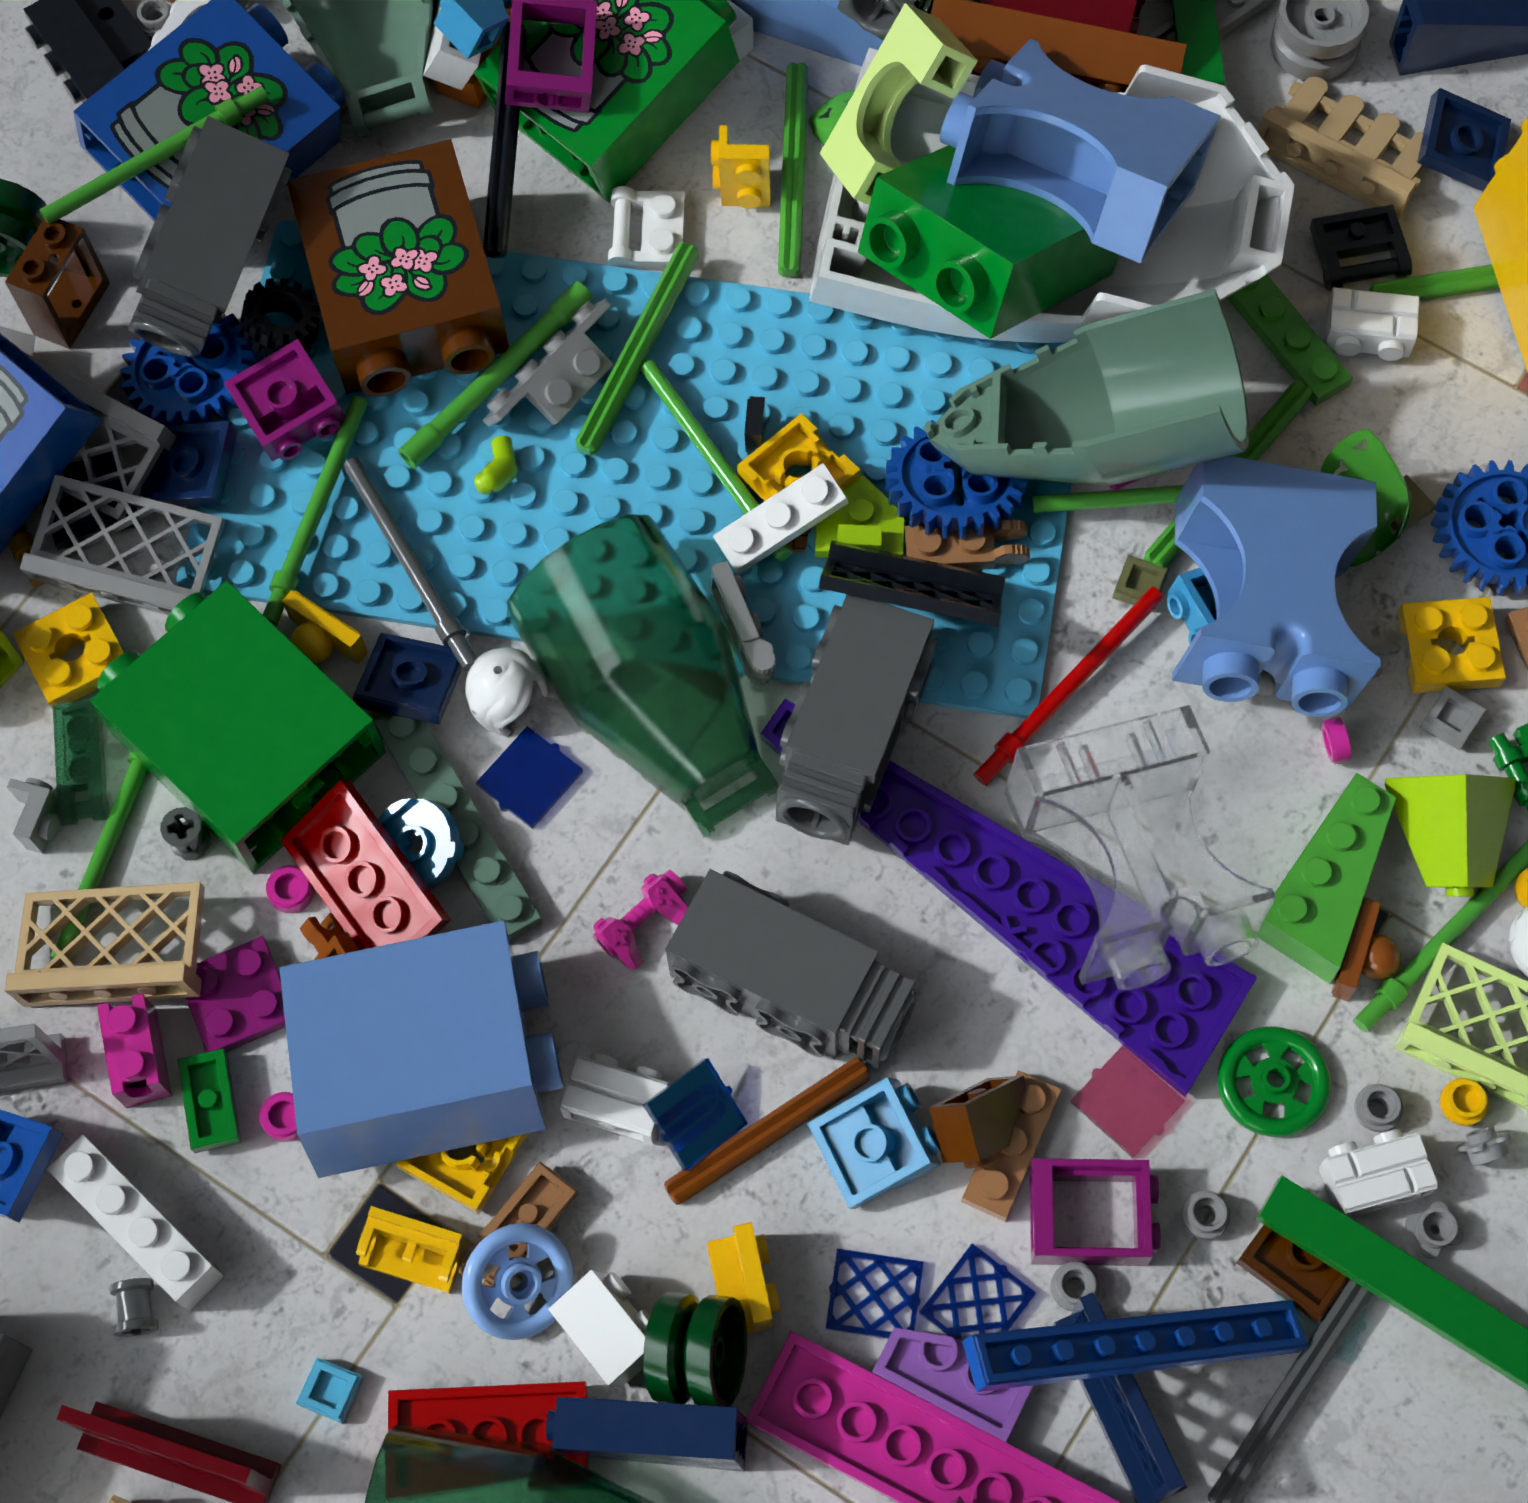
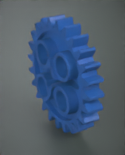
(174, 395)
(923, 487)
(1502, 526)

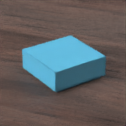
(329, 1390)

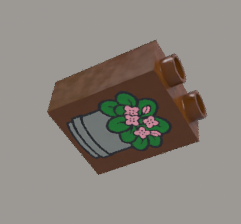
(399, 269)

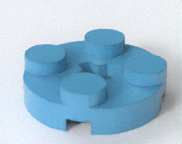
(439, 836)

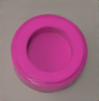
(1336, 740)
(289, 889)
(278, 1117)

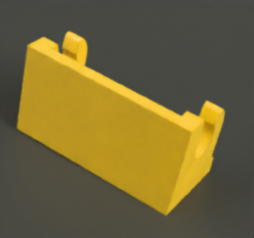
(411, 1249)

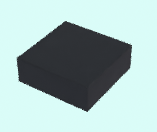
(754, 424)

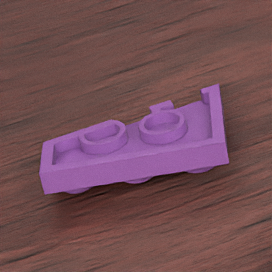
(939, 1373)

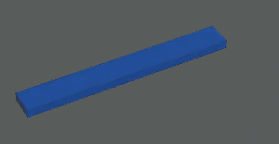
(1132, 1345)

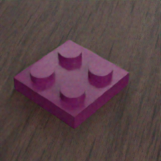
(238, 997)

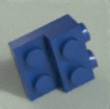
(24, 1157)

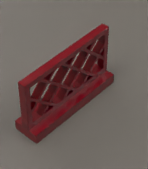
(173, 1454)

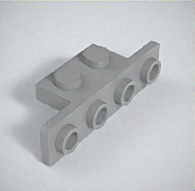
(562, 375)

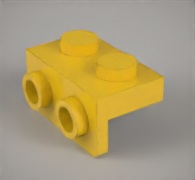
(740, 172)
(739, 1274)

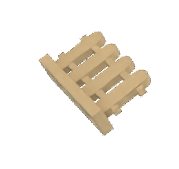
(1335, 161)

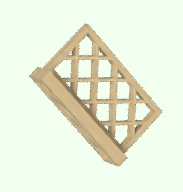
(107, 982)

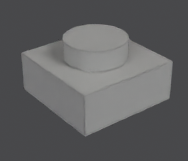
(1453, 718)

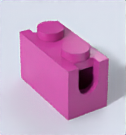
(134, 1051)

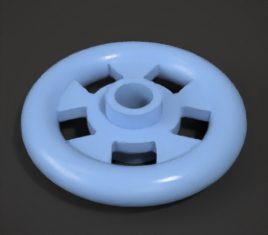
(495, 1251)

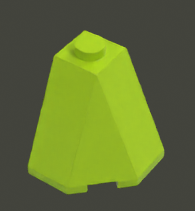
(1454, 827)

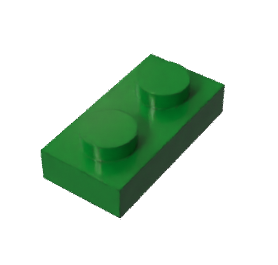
(209, 1101)

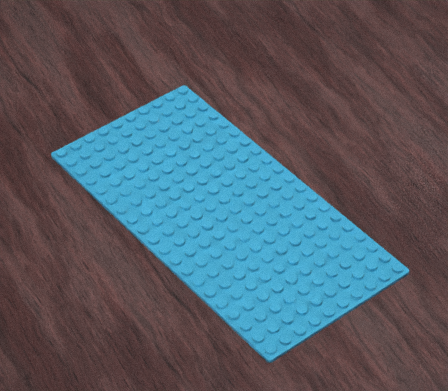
(721, 344)

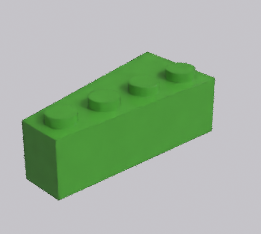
(1328, 881)

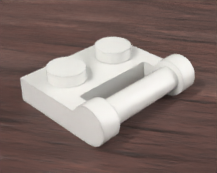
(661, 227)

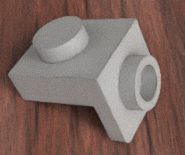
(40, 817)

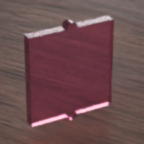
(1127, 1101)

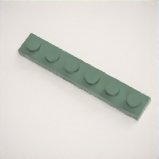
(482, 862)

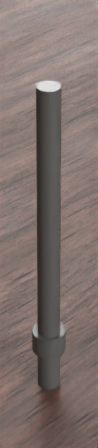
(448, 627)

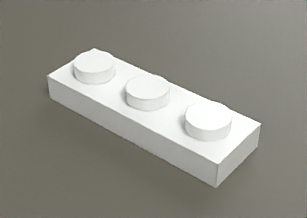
(780, 519)

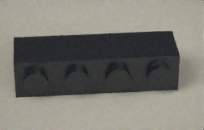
(71, 47)

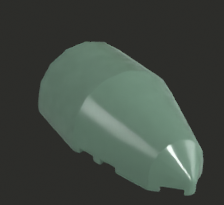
(1109, 404)

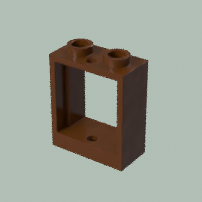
(80, 282)

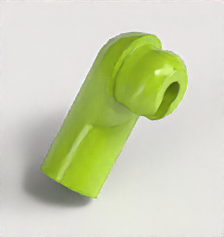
(500, 470)

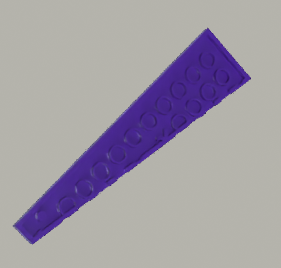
(1049, 921)

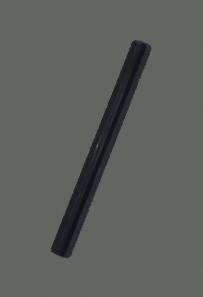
(502, 157)

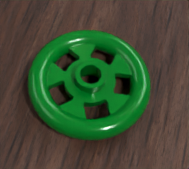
(1249, 1110)

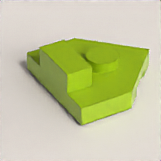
(863, 522)

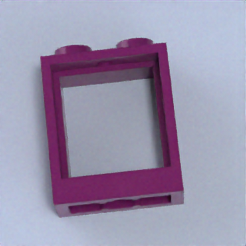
(547, 89)
(1145, 1192)

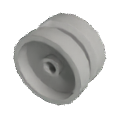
(1318, 36)

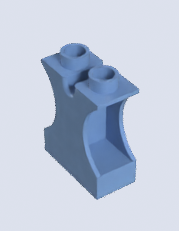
(1095, 153)
(1272, 554)

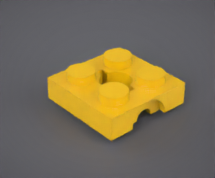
(793, 445)
(1462, 621)
(49, 638)
(467, 1179)

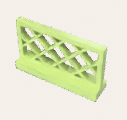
(1457, 1055)

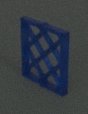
(1000, 1272)
(836, 1289)

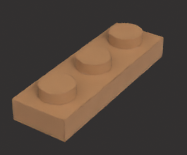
(997, 1183)

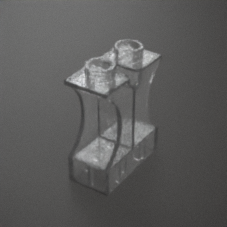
(1125, 820)

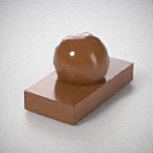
(1368, 954)

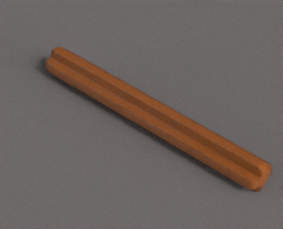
(767, 1130)

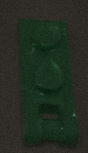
(79, 762)

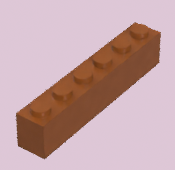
(1084, 51)

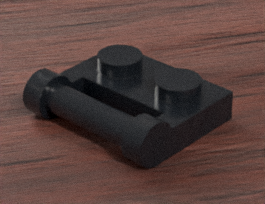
(1357, 235)

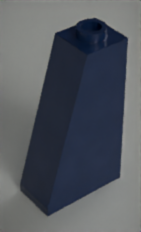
(1457, 33)
(649, 1432)

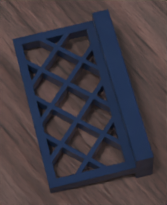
(1128, 1424)

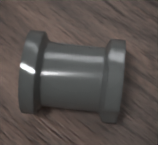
(174, 833)
(133, 1307)

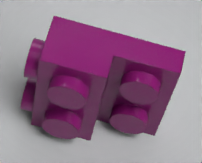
(286, 401)

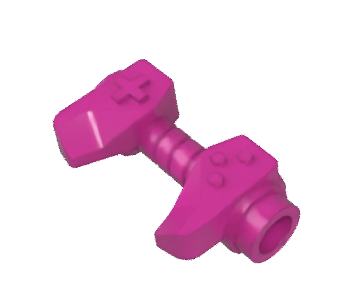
(660, 895)

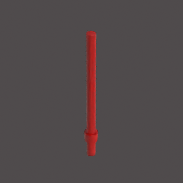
(1007, 746)

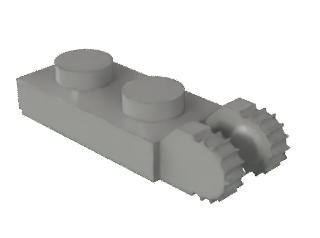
(743, 627)

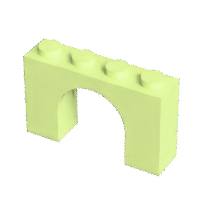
(913, 52)

